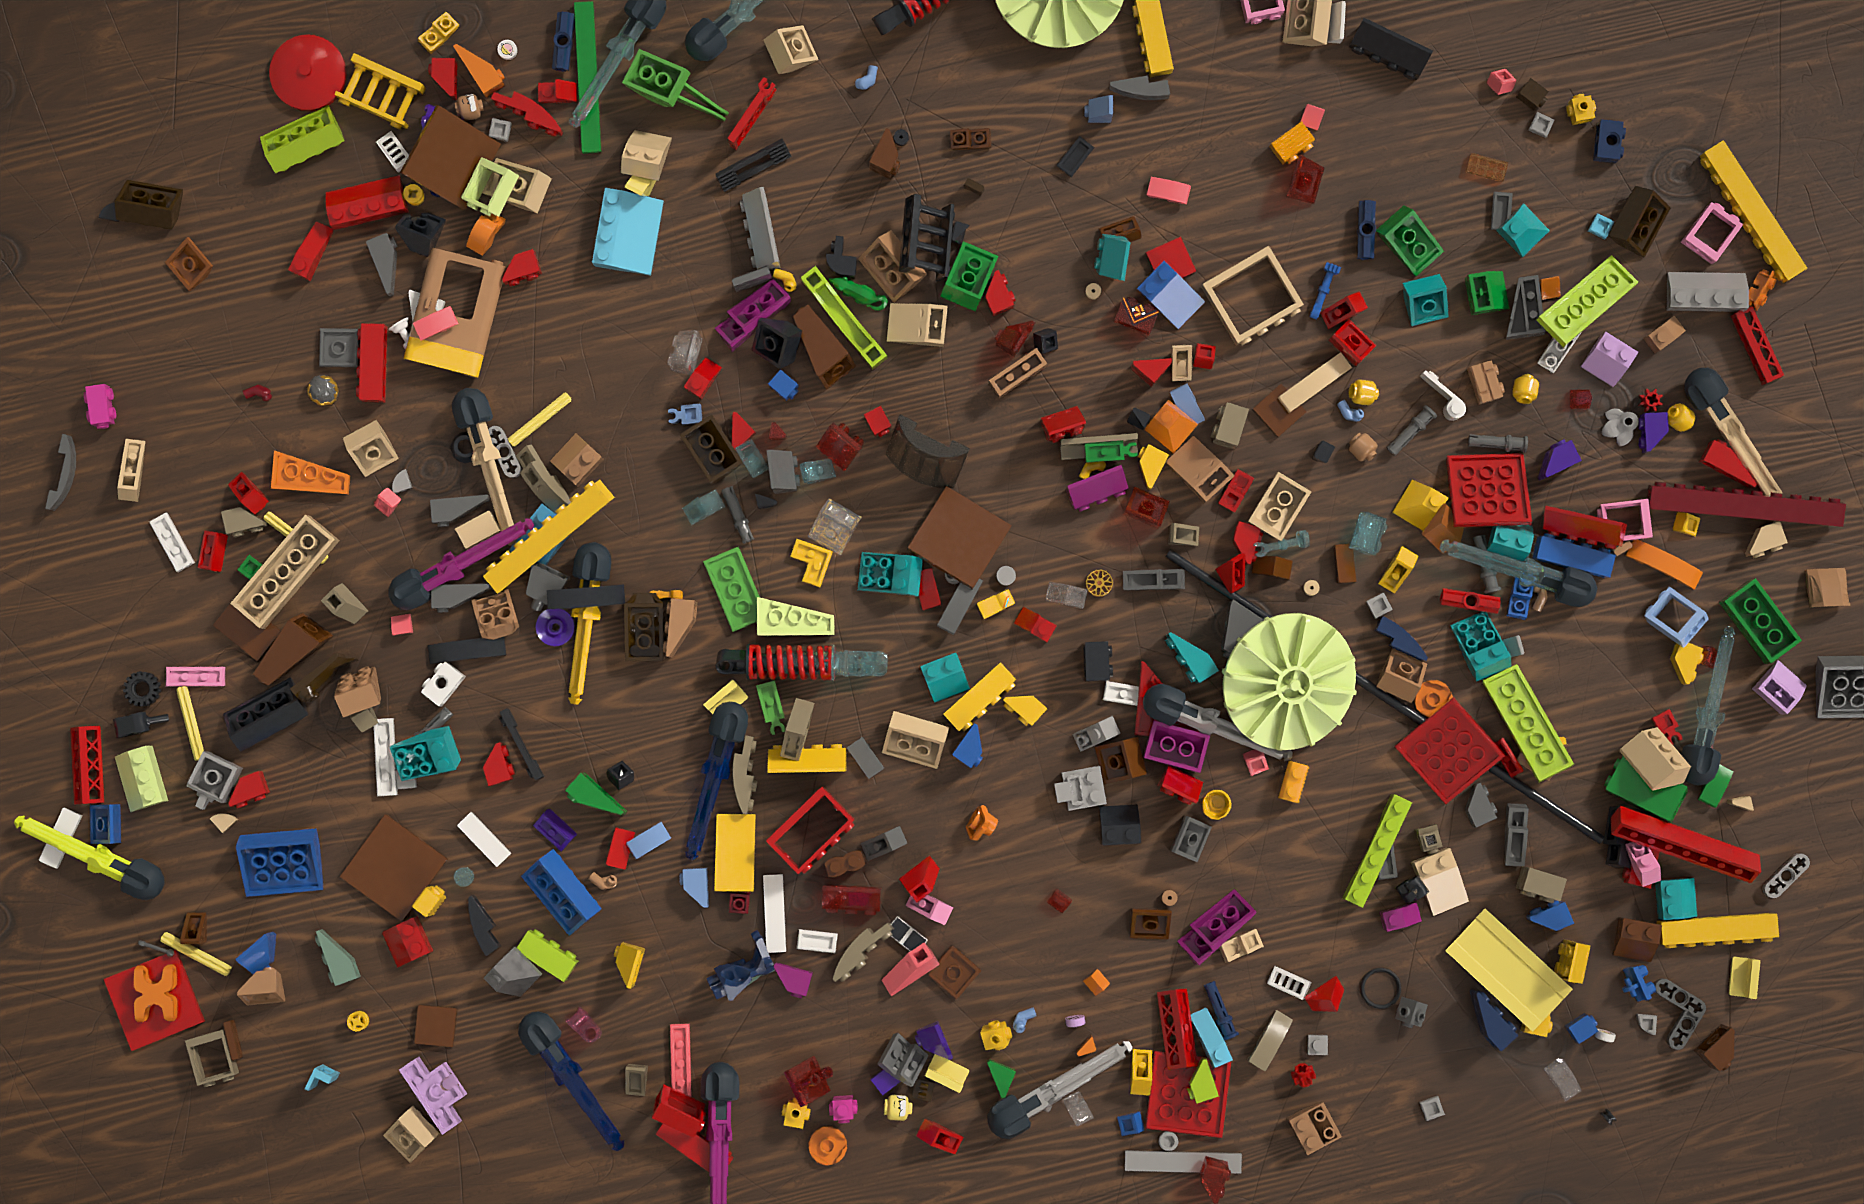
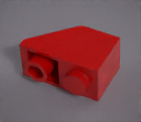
(522, 266)
(997, 296)
(1244, 538)
(497, 766)
(248, 788)
(921, 879)

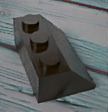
(148, 204)
(1640, 221)
(711, 449)

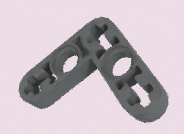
(1687, 1012)

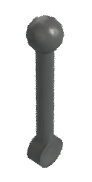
(170, 952)

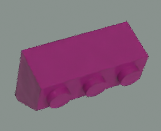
(1097, 488)
(1176, 746)

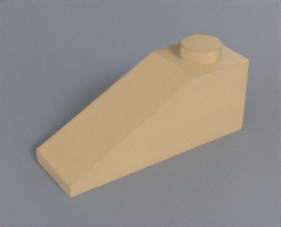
(131, 470)

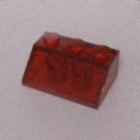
(851, 899)

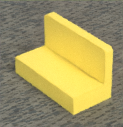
(730, 692)
(1744, 977)
(947, 1073)

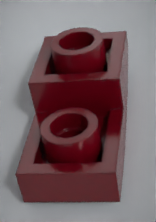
(739, 902)

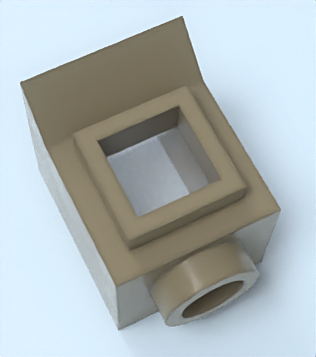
(1429, 839)

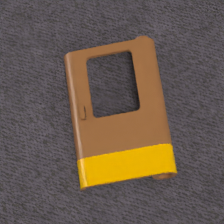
(464, 344)

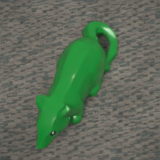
(861, 293)

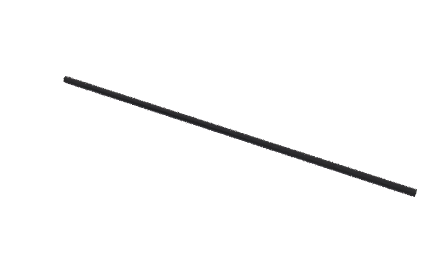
(1396, 704)

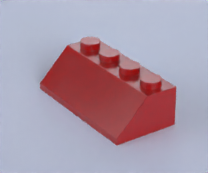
(366, 202)
(1584, 526)

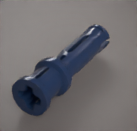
(1223, 1019)

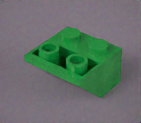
(1486, 292)

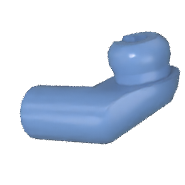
(868, 80)
(1350, 414)
(1021, 1019)

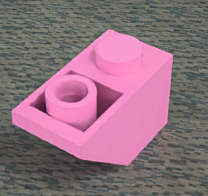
(1644, 863)

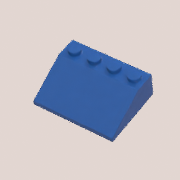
(280, 862)

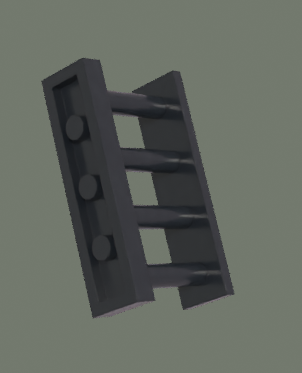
(910, 240)

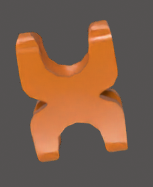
(155, 993)

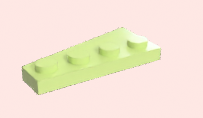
(786, 619)

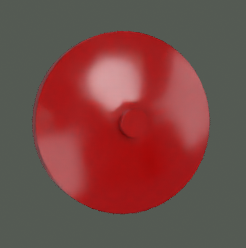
(307, 72)

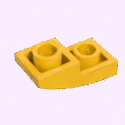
(438, 33)

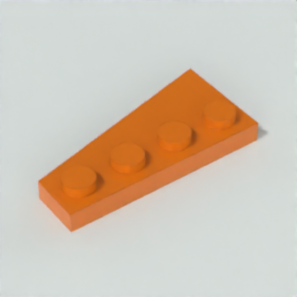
(301, 475)

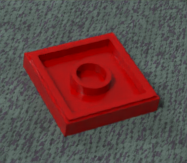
(1175, 255)

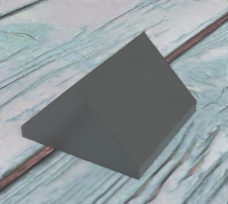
(1190, 838)

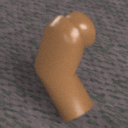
(1541, 599)
(603, 883)

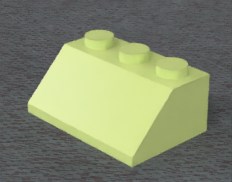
(141, 778)

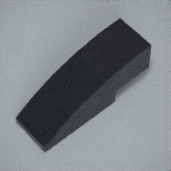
(1617, 853)
(482, 926)

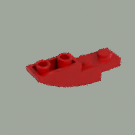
(535, 115)

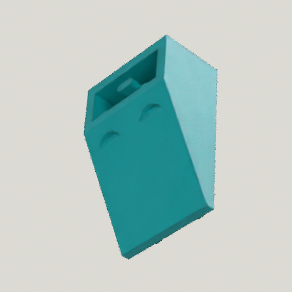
(890, 573)
(1481, 646)
(1197, 662)
(426, 754)

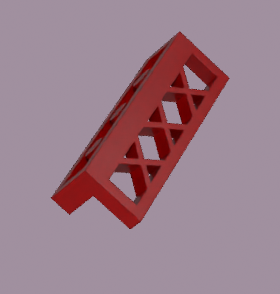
(1753, 348)
(80, 765)
(1180, 1028)

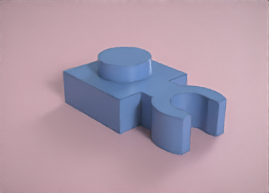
(689, 414)

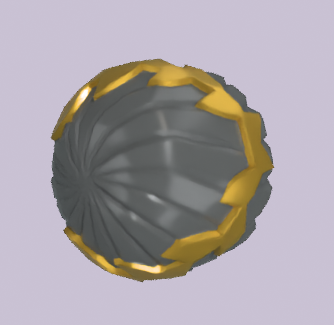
(323, 390)

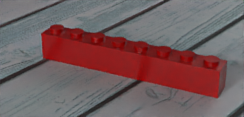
(1685, 844)

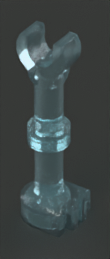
(1301, 539)

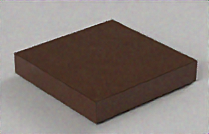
(1274, 413)
(954, 972)
(435, 1025)

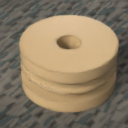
(1093, 286)
(1308, 591)

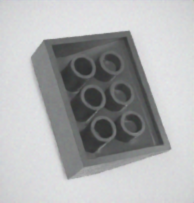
(1839, 687)

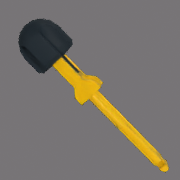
(591, 566)

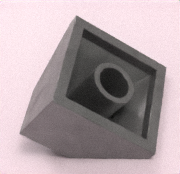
(513, 974)

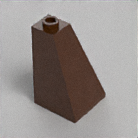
(826, 353)
(294, 643)

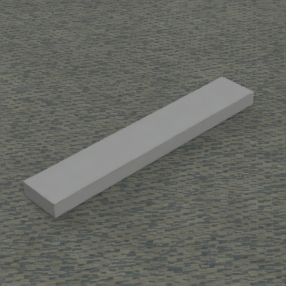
(1177, 1161)

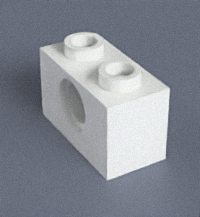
(453, 680)

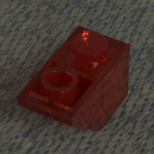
(1213, 1177)

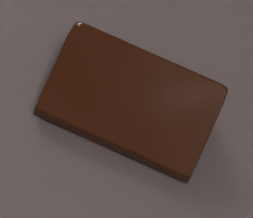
(1127, 228)
(1344, 563)

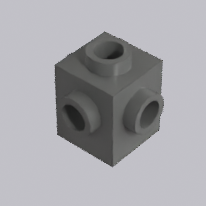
(1411, 1012)

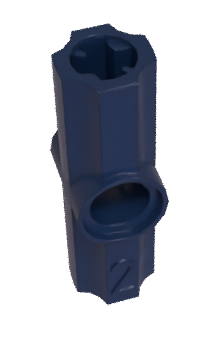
(562, 53)
(1366, 217)

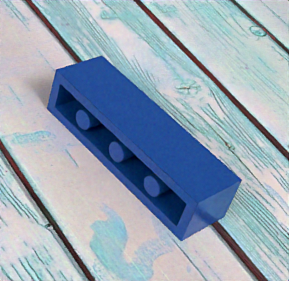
(1567, 555)

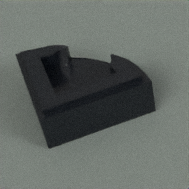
(108, 212)

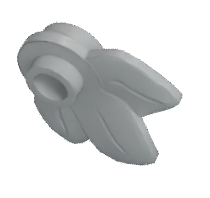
(1617, 428)

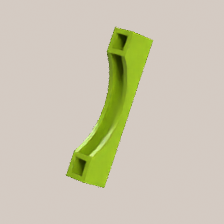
(843, 318)
(1377, 852)

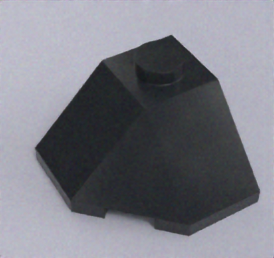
(420, 232)

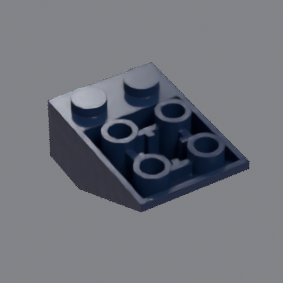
(1492, 1026)

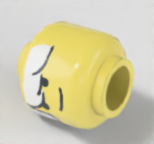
(897, 1107)

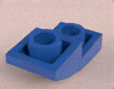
(1519, 600)

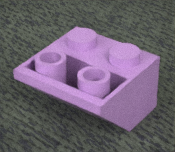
(1780, 688)

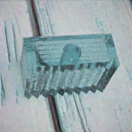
(1368, 533)

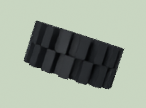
(131, 684)

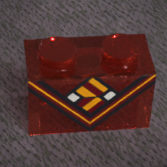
(1136, 315)

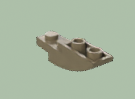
(539, 480)
(744, 783)
(855, 957)

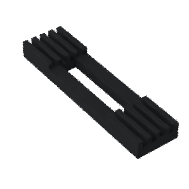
(728, 178)
(533, 768)

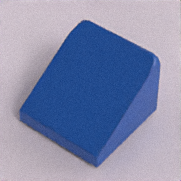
(1130, 1123)

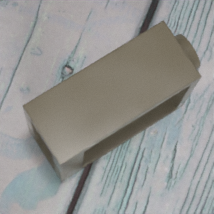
(797, 729)
(196, 1062)

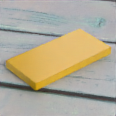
(735, 853)

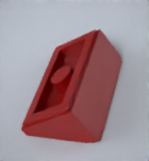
(212, 551)
(928, 591)
(1509, 761)
(619, 851)

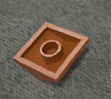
(189, 264)
(1442, 528)

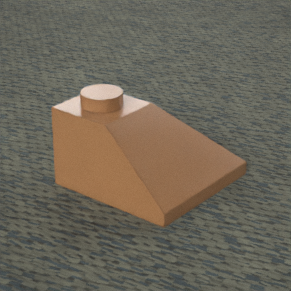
(263, 988)

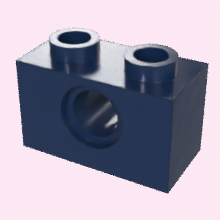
(1602, 150)

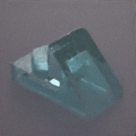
(752, 458)
(817, 471)
(703, 507)

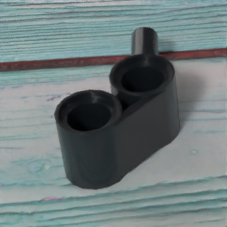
(136, 723)
(1412, 889)

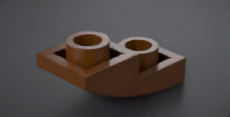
(970, 139)

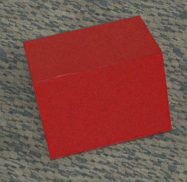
(1352, 342)
(1150, 370)

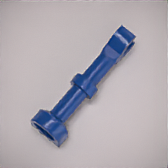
(1330, 270)

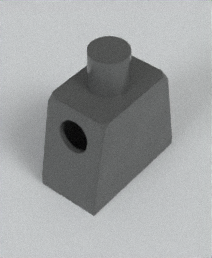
(543, 579)

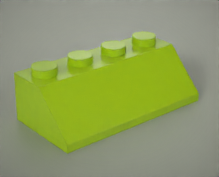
(301, 139)

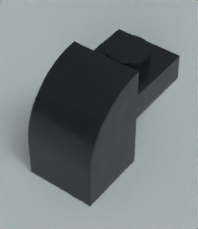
(838, 263)

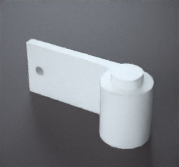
(1455, 407)

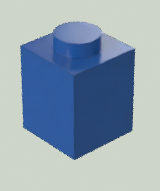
(784, 385)
(1582, 1028)

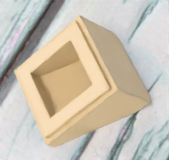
(1742, 802)

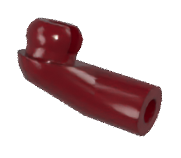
(258, 390)

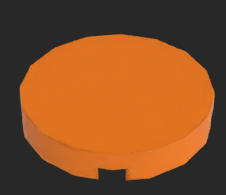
(1431, 697)
(827, 1145)

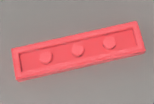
(681, 1058)

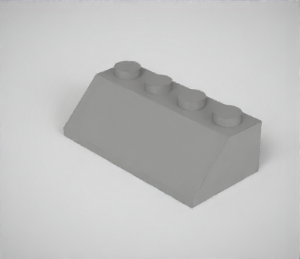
(760, 229)
(1707, 292)

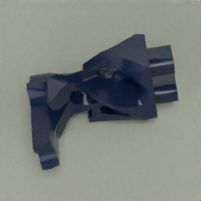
(735, 976)

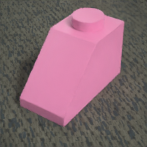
(931, 908)

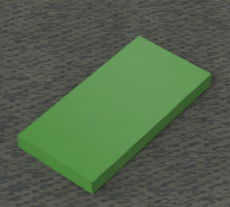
(734, 588)

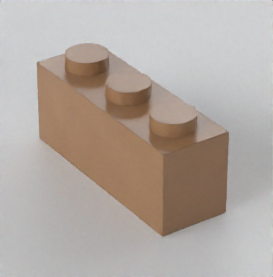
(1017, 373)

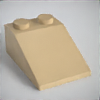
(645, 155)
(528, 189)
(1279, 506)
(1442, 879)

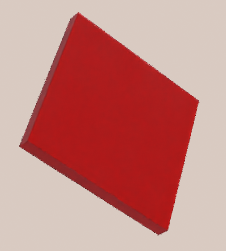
(1488, 490)
(1449, 750)
(155, 1027)
(1171, 1105)

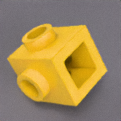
(1581, 109)
(996, 1035)
(792, 1119)

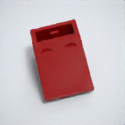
(1062, 424)
(1181, 784)

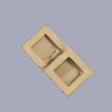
(1241, 945)

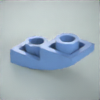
(1187, 403)
(648, 840)

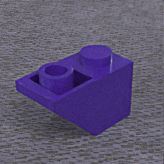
(1653, 429)

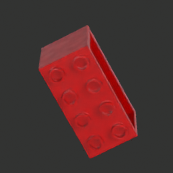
(796, 817)

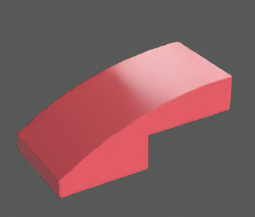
(1168, 190)
(435, 323)

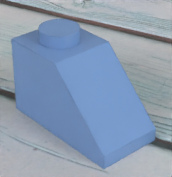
(1099, 109)
(696, 884)

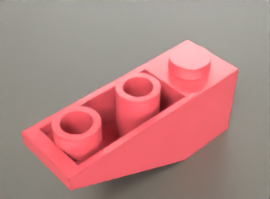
(910, 968)

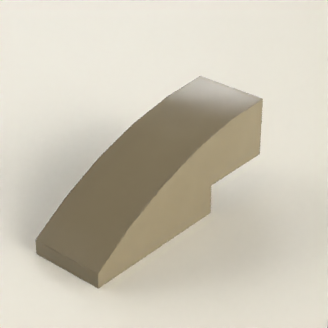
(1270, 1040)

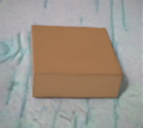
(1619, 550)

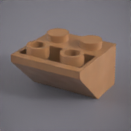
(1314, 1127)

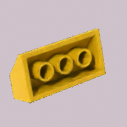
(811, 760)

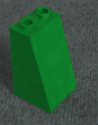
(1631, 788)

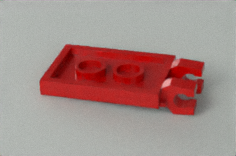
(752, 113)

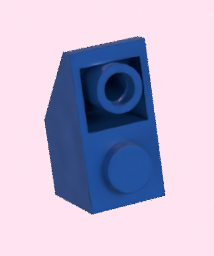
(1554, 916)

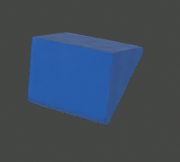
(105, 824)

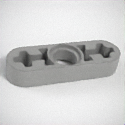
(515, 462)
(1780, 889)

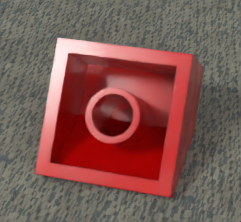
(407, 941)

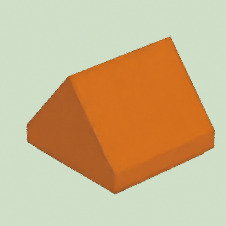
(1096, 982)

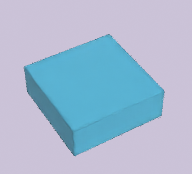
(1600, 226)

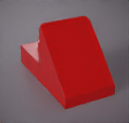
(557, 92)
(1035, 624)

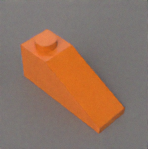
(483, 72)

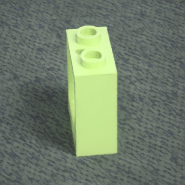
(478, 182)

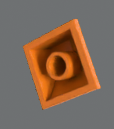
(1171, 426)

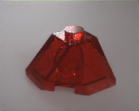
(1014, 337)

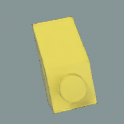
(640, 185)

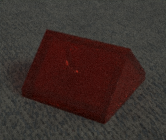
(1305, 180)
(1146, 508)

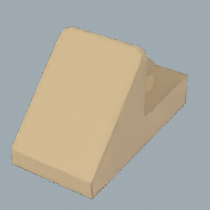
(1181, 362)

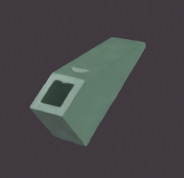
(340, 962)

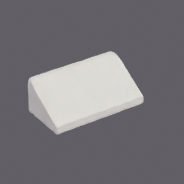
(1336, 23)

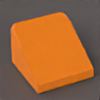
(1550, 288)
(1087, 1047)

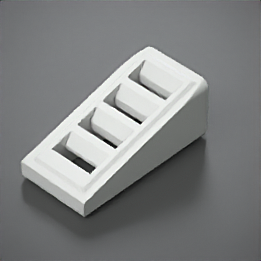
(400, 164)
(1304, 990)

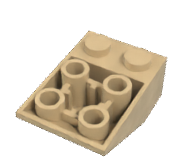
(917, 324)

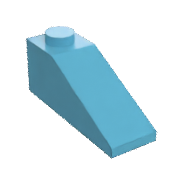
(1210, 1038)

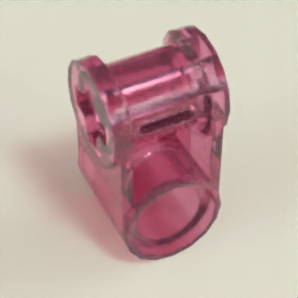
(583, 1025)

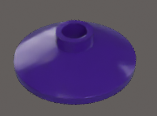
(545, 624)

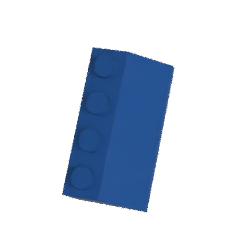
(561, 892)

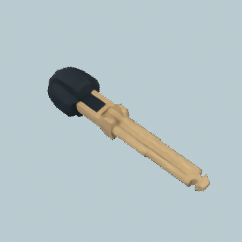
(1707, 391)
(472, 412)

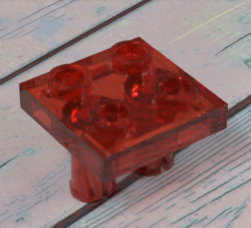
(839, 445)
(808, 1080)

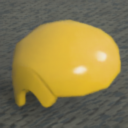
(1216, 804)

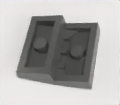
(903, 1059)

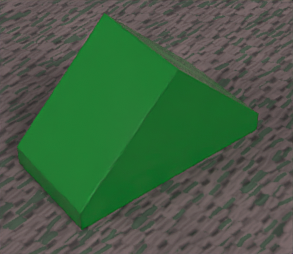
(1002, 1076)

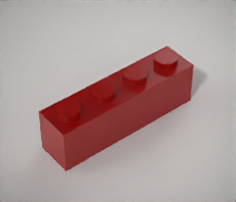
(372, 363)
(694, 1148)

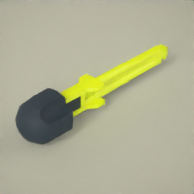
(137, 877)

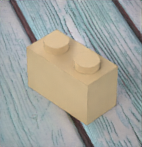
(478, 529)

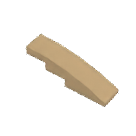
(1314, 382)

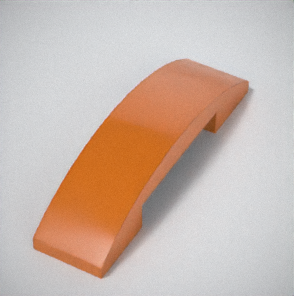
(1665, 563)

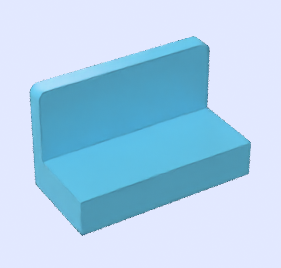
(321, 1073)

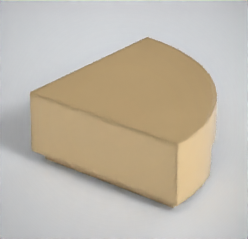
(223, 821)

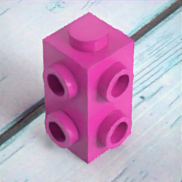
(100, 408)
(843, 1108)

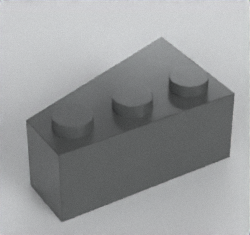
(1526, 309)

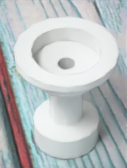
(400, 327)

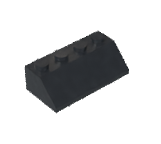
(1390, 49)
(264, 715)

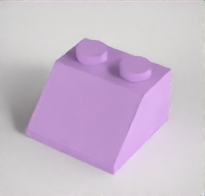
(1609, 359)

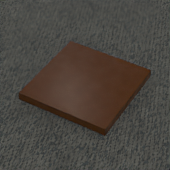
(448, 155)
(959, 537)
(393, 867)

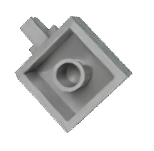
(213, 779)

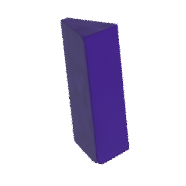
(555, 829)

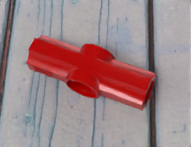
(1481, 602)

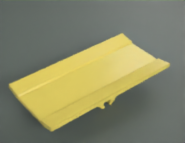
(1509, 970)

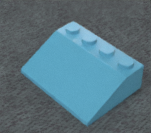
(627, 232)

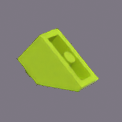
(1202, 1083)

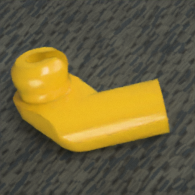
(787, 278)

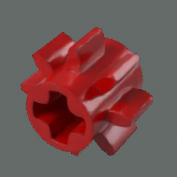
(1645, 402)
(1303, 1075)

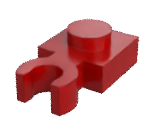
(1666, 723)

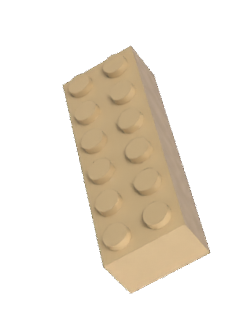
(284, 572)

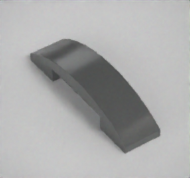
(67, 448)

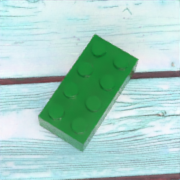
(1760, 621)

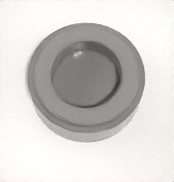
(1006, 575)
(1168, 1141)

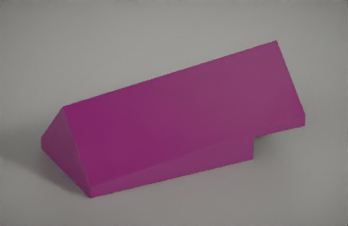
(744, 316)
(1216, 927)

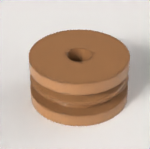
(1166, 894)

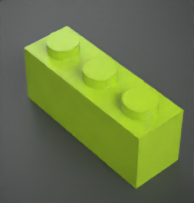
(547, 954)

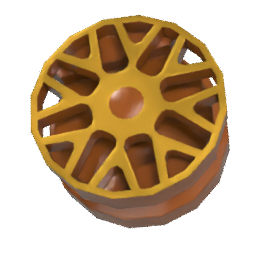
(1099, 583)

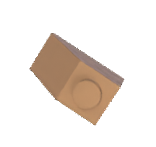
(1664, 334)

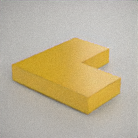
(817, 559)

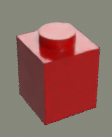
(878, 422)

